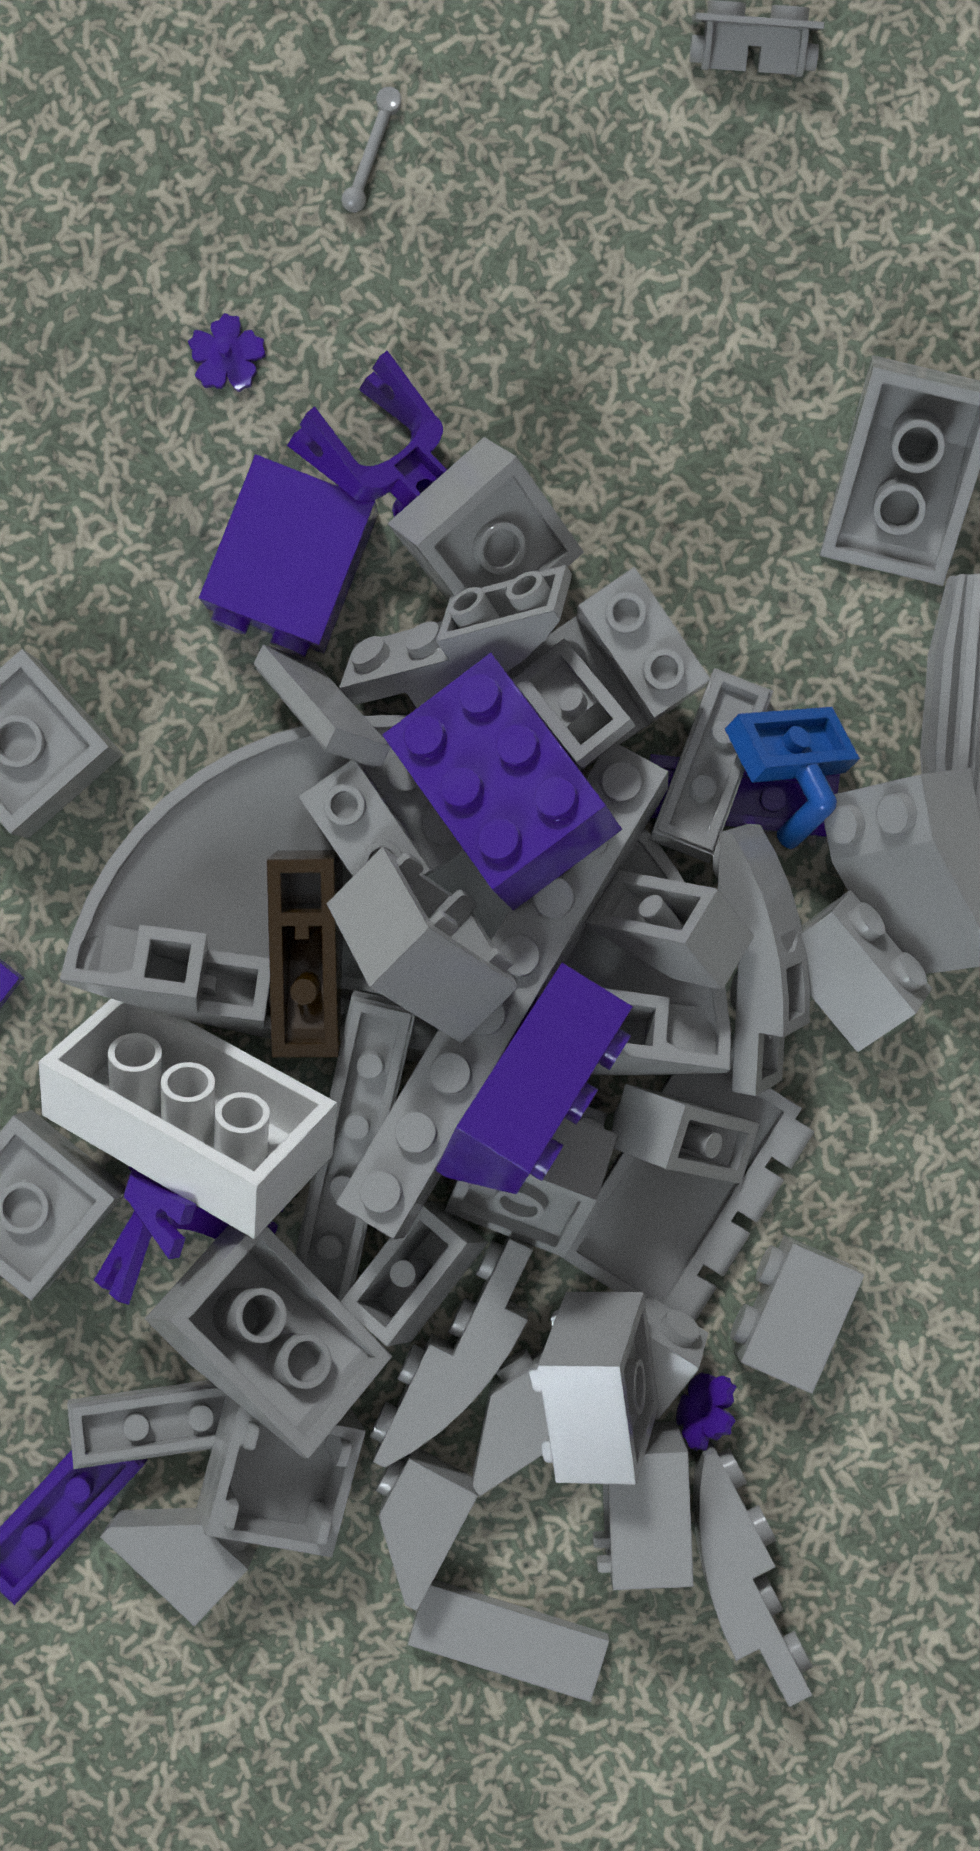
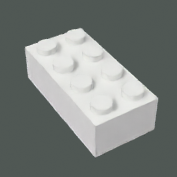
(189, 1112)

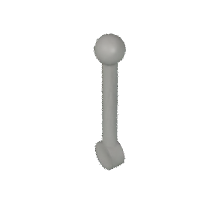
(388, 104)

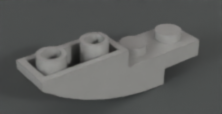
(495, 619)
(773, 974)
(451, 1375)
(731, 1556)

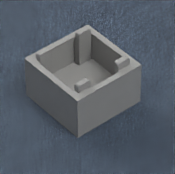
(483, 524)
(45, 746)
(422, 944)
(48, 1202)
(551, 1210)
(597, 1388)
(272, 1495)
(650, 1522)

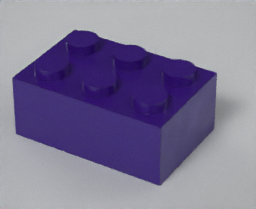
(501, 782)

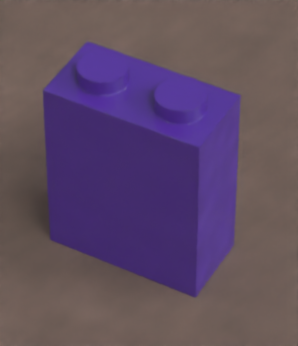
(287, 557)

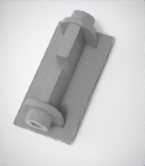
(780, 39)

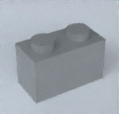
(860, 971)
(413, 1275)
(795, 1313)

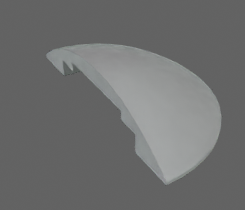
(186, 915)

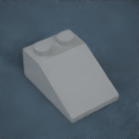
(906, 471)
(916, 861)
(270, 1337)

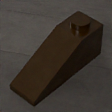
(304, 953)

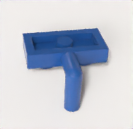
(797, 746)

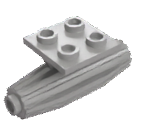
(953, 683)

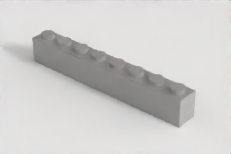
(538, 937)

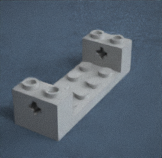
(621, 640)

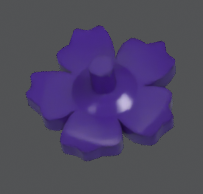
(226, 354)
(703, 1410)

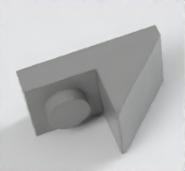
(573, 703)

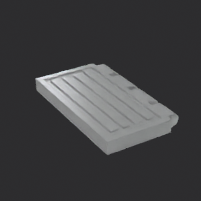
(663, 1224)

